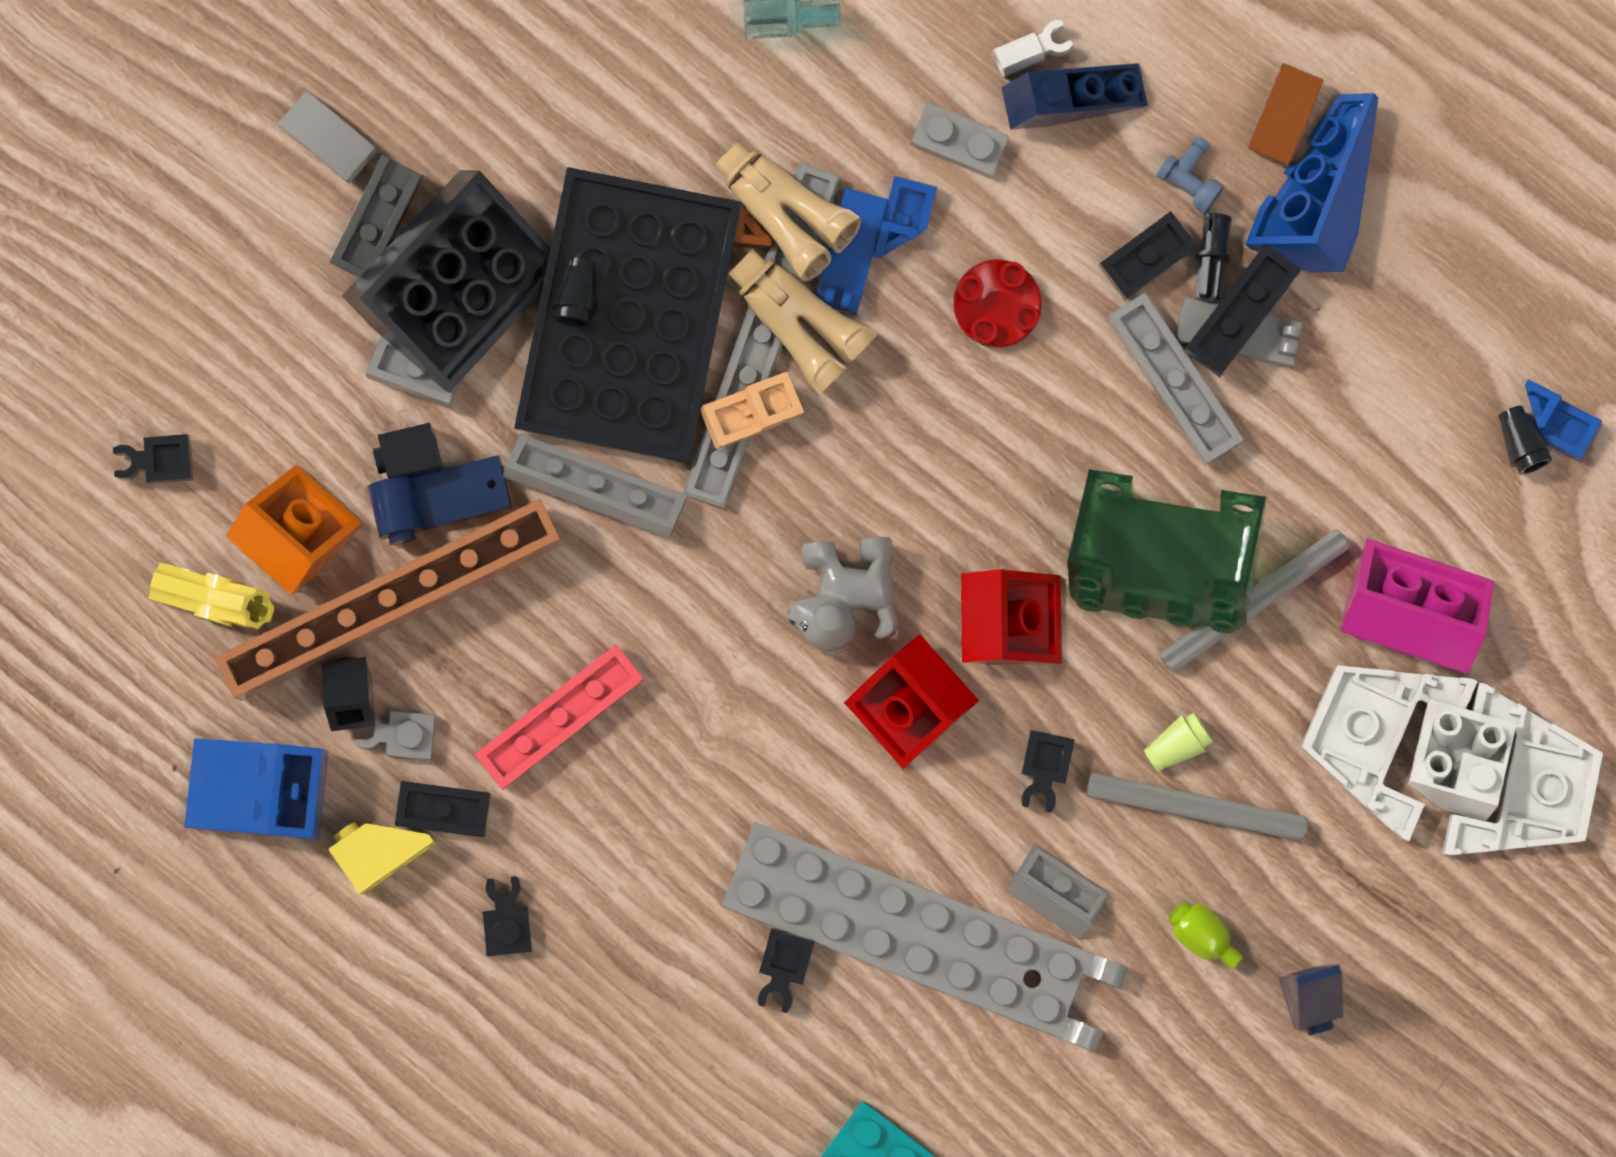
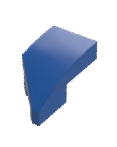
(905, 214)
(1560, 423)

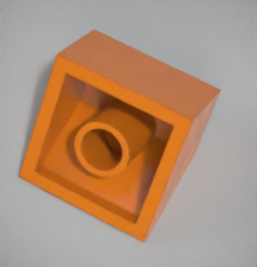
(293, 529)

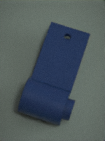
(437, 498)

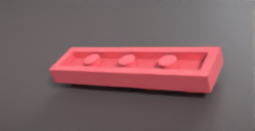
(559, 717)

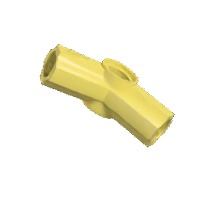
(211, 597)

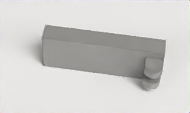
(1271, 343)

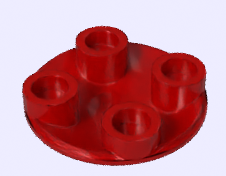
(997, 303)

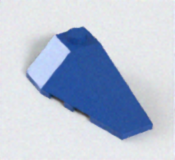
(1321, 202)

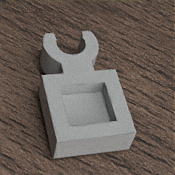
(406, 735)

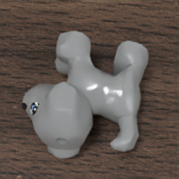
(829, 618)

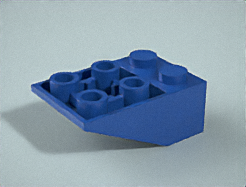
(256, 788)

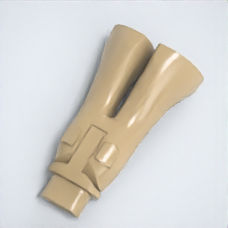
(768, 191)
(779, 301)

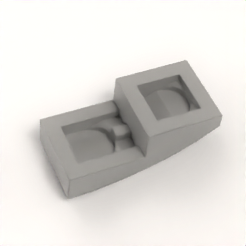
(327, 137)

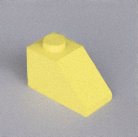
(376, 852)

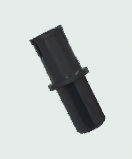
(1212, 257)

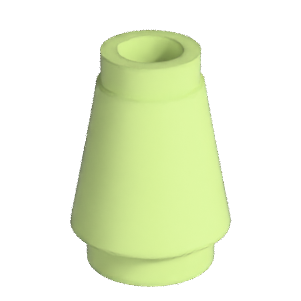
(1179, 742)

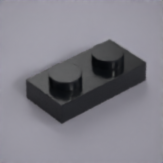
(1147, 256)
(442, 809)

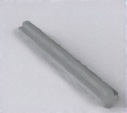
(1262, 596)
(1197, 806)

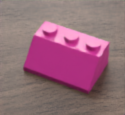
(1418, 606)

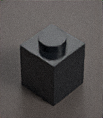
(408, 452)
(348, 693)

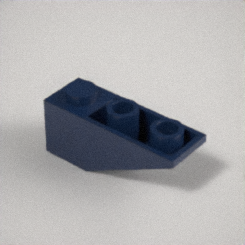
(1072, 95)

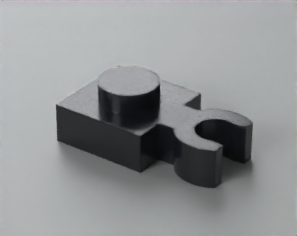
(163, 459)
(1046, 761)
(506, 927)
(786, 961)

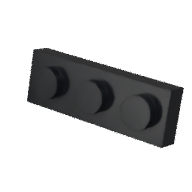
(1242, 310)

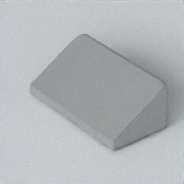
(1057, 892)

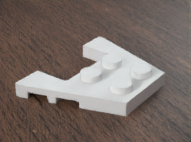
(1362, 727)
(1545, 786)

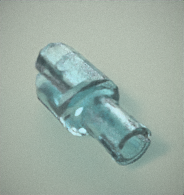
(788, 17)

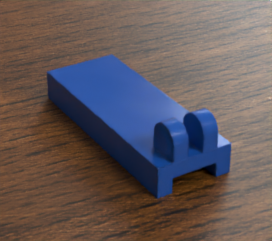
(846, 275)

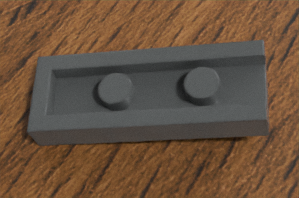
(376, 216)

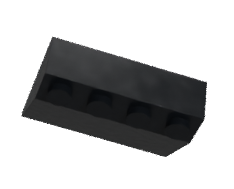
(453, 279)

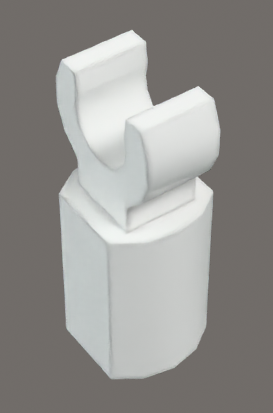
(1030, 49)

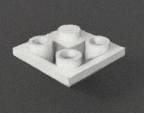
(1461, 759)

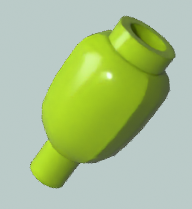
(1203, 933)

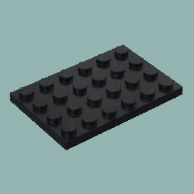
(660, 288)

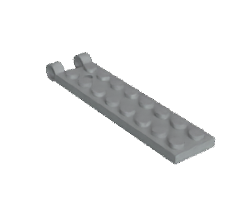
(915, 933)

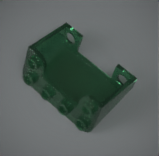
(1164, 556)

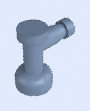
(1180, 174)

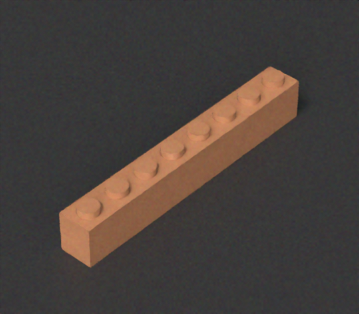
(388, 601)

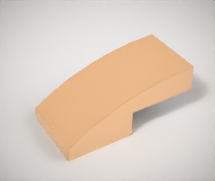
(751, 410)

